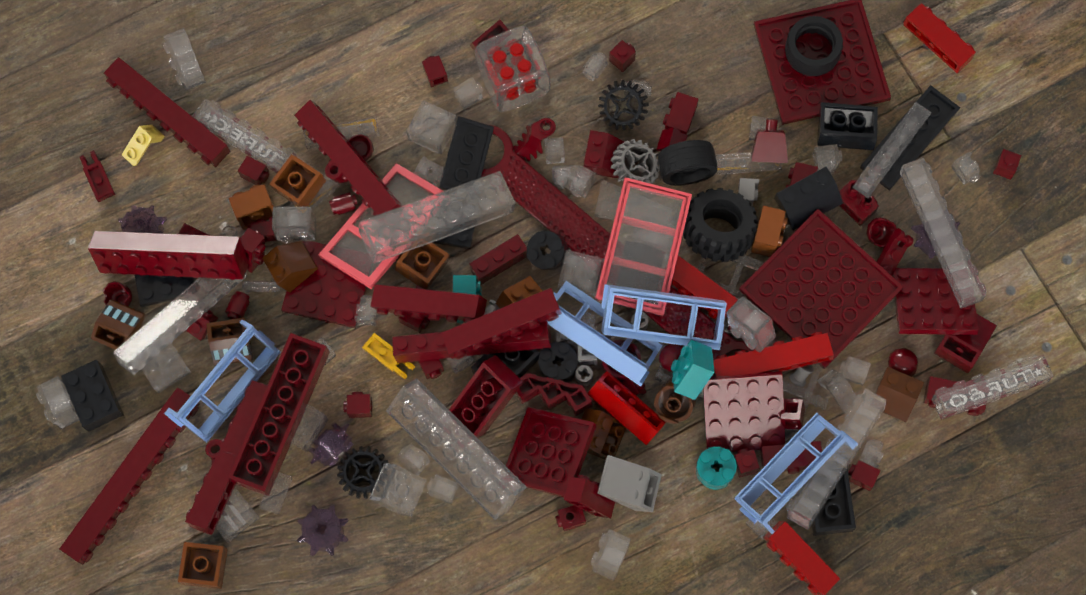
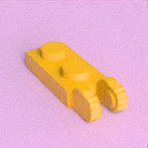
(383, 353)

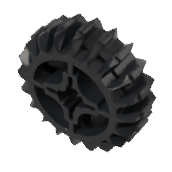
(631, 110)
(357, 478)

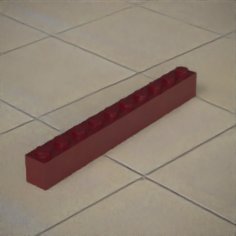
(126, 481)

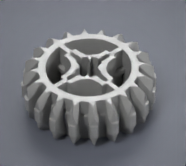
(627, 154)

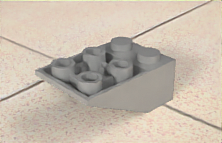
(629, 484)

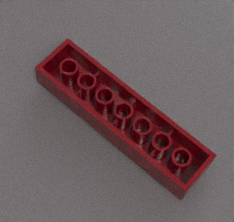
(169, 255)
(279, 414)

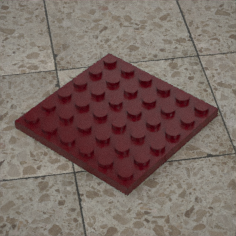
(852, 81)
(821, 285)

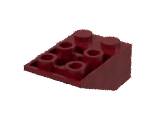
(965, 349)

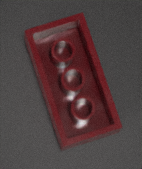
(486, 395)

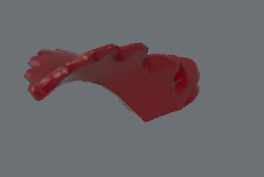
(532, 140)

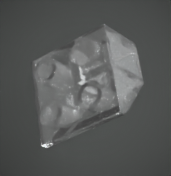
(574, 178)

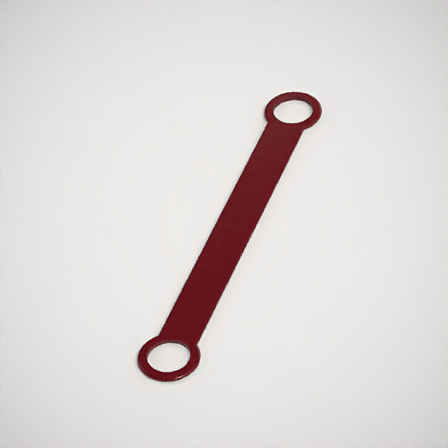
(587, 236)

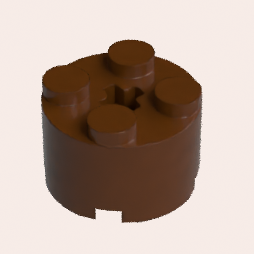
(670, 411)

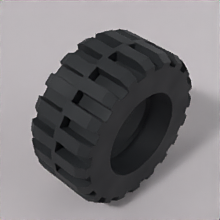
(726, 206)

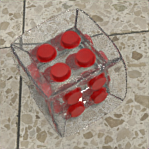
(512, 69)

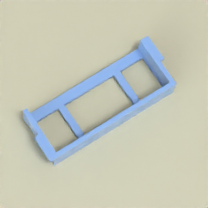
(641, 294)
(598, 344)
(236, 394)
(782, 460)

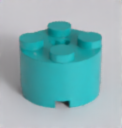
(722, 458)

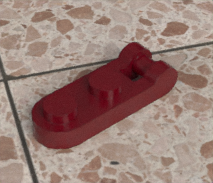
(892, 252)

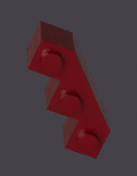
(554, 393)

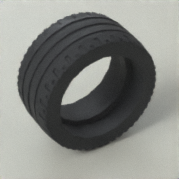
(814, 25)
(687, 162)

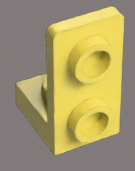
(140, 142)

